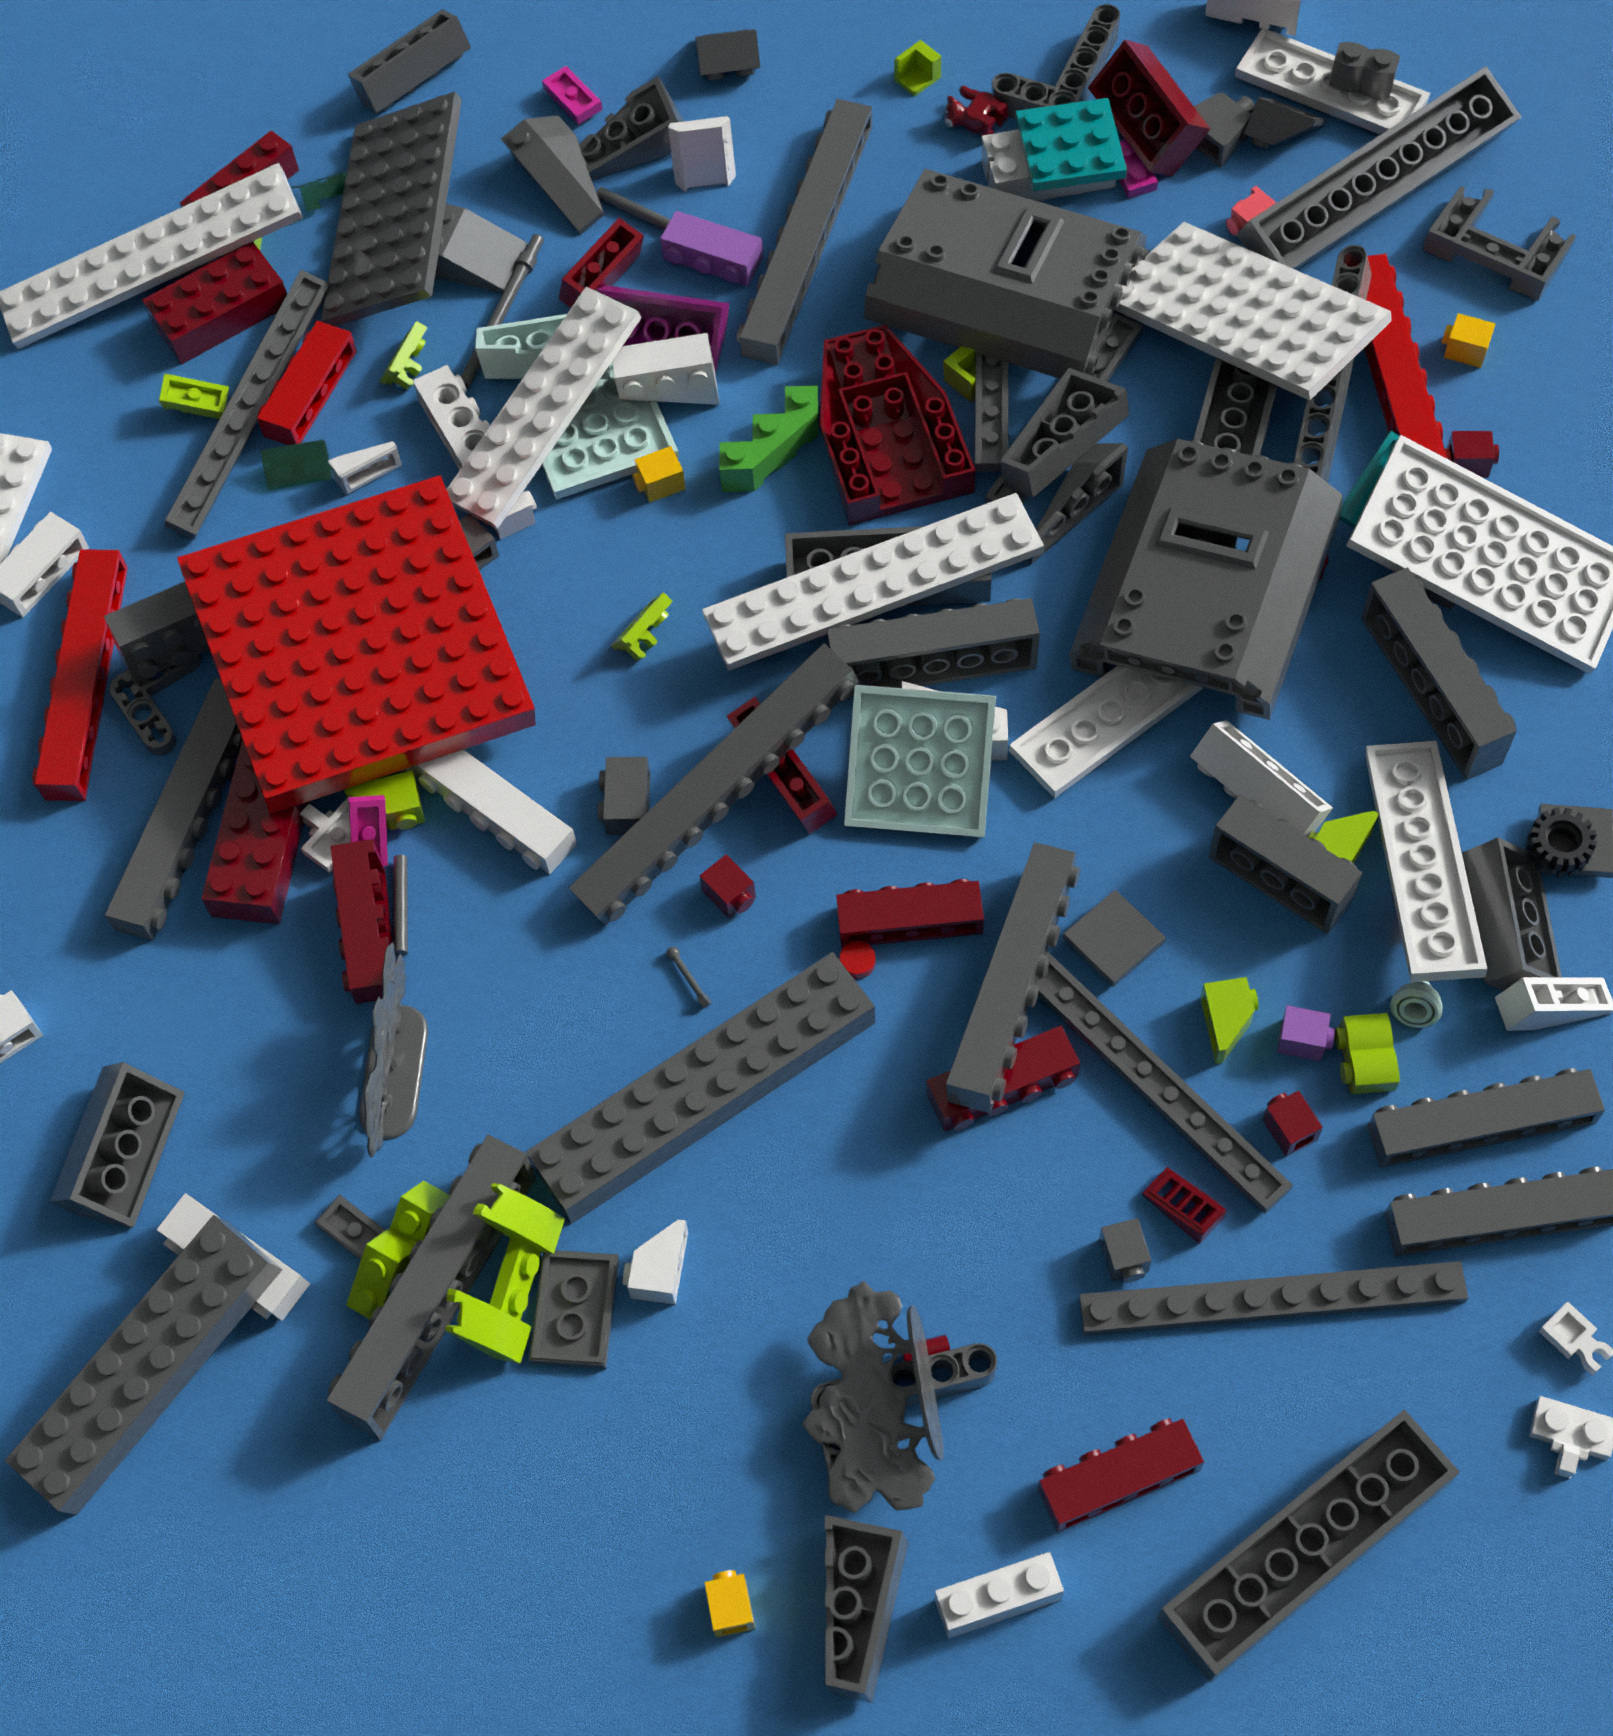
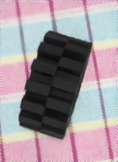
(1568, 825)

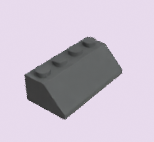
(1510, 914)
(117, 1146)

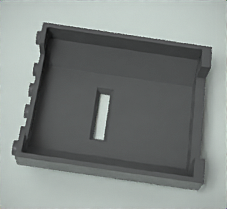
(954, 280)
(1203, 607)

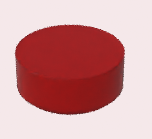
(858, 959)

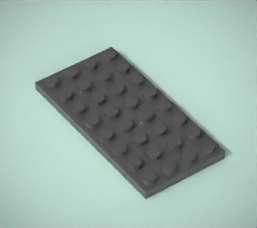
(392, 210)

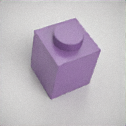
(1305, 1033)

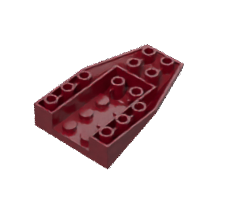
(888, 428)

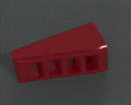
(1195, 1230)

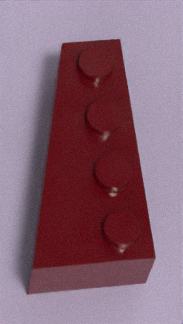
(362, 916)

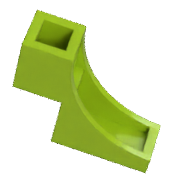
(390, 1251)

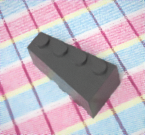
(860, 1597)

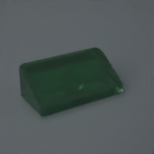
(296, 464)

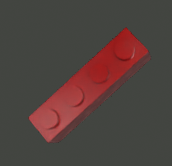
(306, 384)

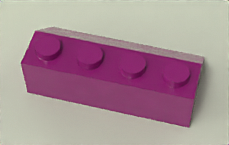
(673, 317)

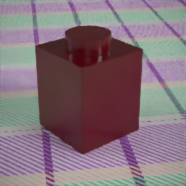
(1474, 451)
(728, 886)
(1291, 1122)

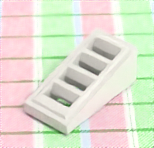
(364, 466)

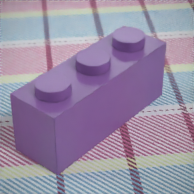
(712, 248)

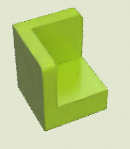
(917, 68)
(961, 372)

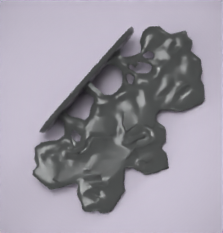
(393, 1060)
(867, 1406)

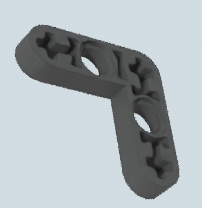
(142, 692)

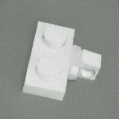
(325, 831)
(1572, 1433)

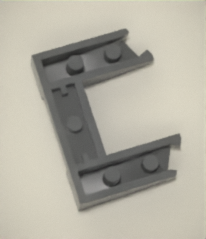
(1530, 270)

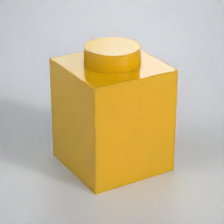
(1468, 340)
(659, 474)
(729, 1603)

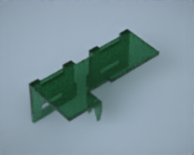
(317, 191)

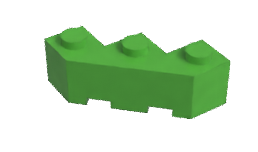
(773, 441)

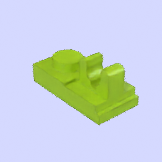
(401, 362)
(193, 396)
(636, 632)

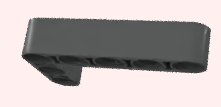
(1081, 69)
(954, 1360)

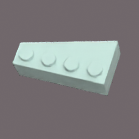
(512, 348)

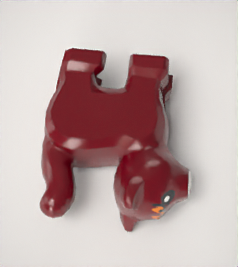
(979, 115)

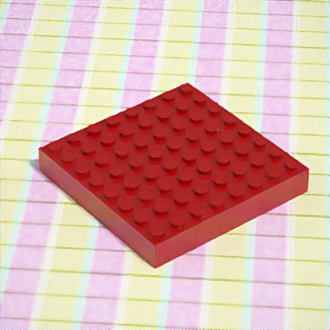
(356, 643)

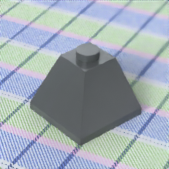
(1278, 122)

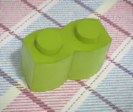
(1368, 1053)

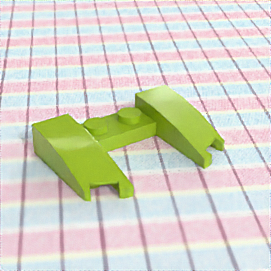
(497, 1325)

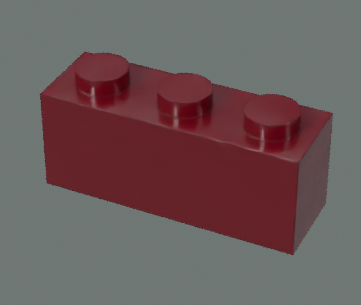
(603, 262)

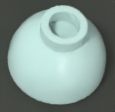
(1416, 1005)

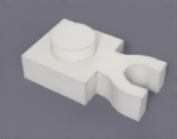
(1573, 1334)

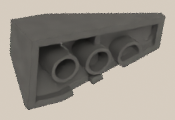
(634, 133)
(556, 164)
(1084, 489)

